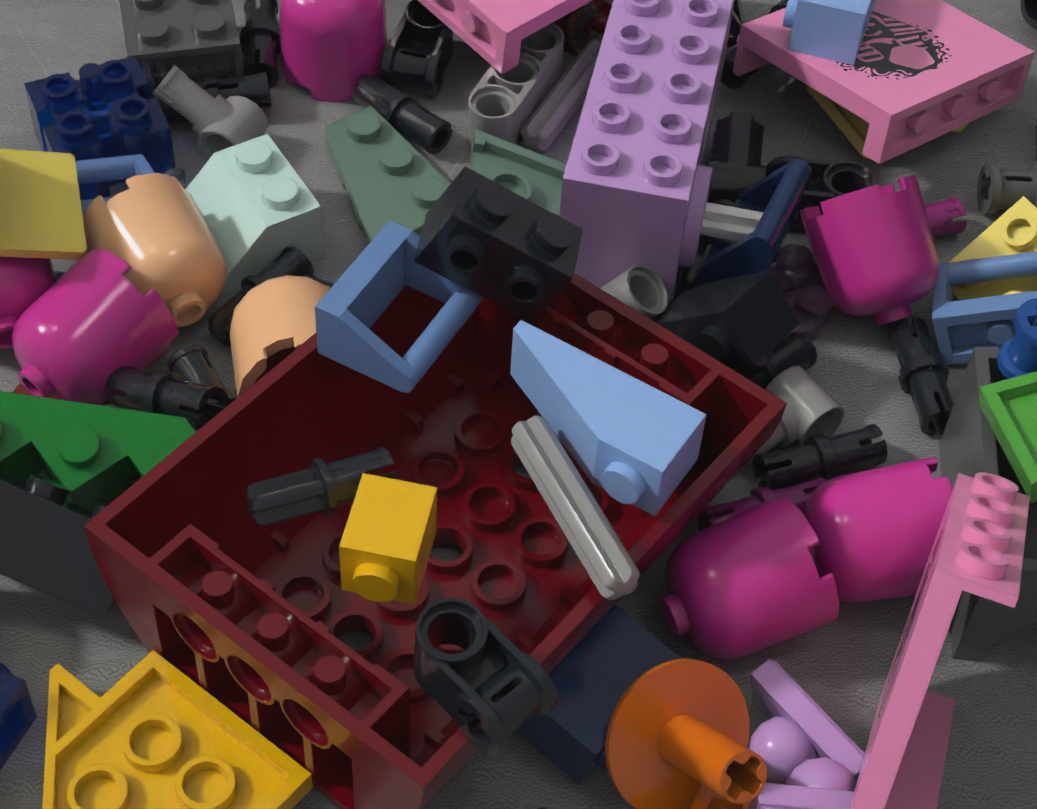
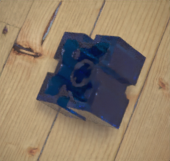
(101, 117)

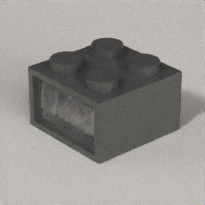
(186, 33)

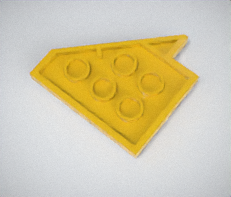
(159, 746)

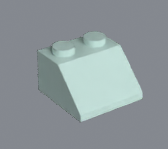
(256, 208)

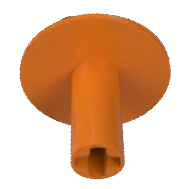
(679, 731)

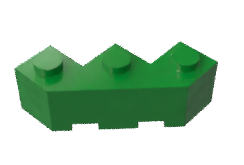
(84, 445)

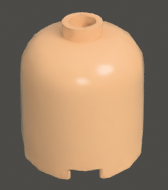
(164, 242)
(271, 325)

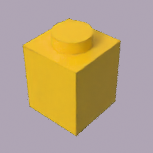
(388, 539)

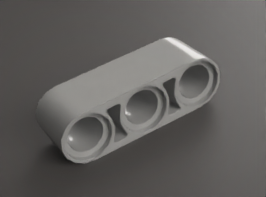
(507, 100)

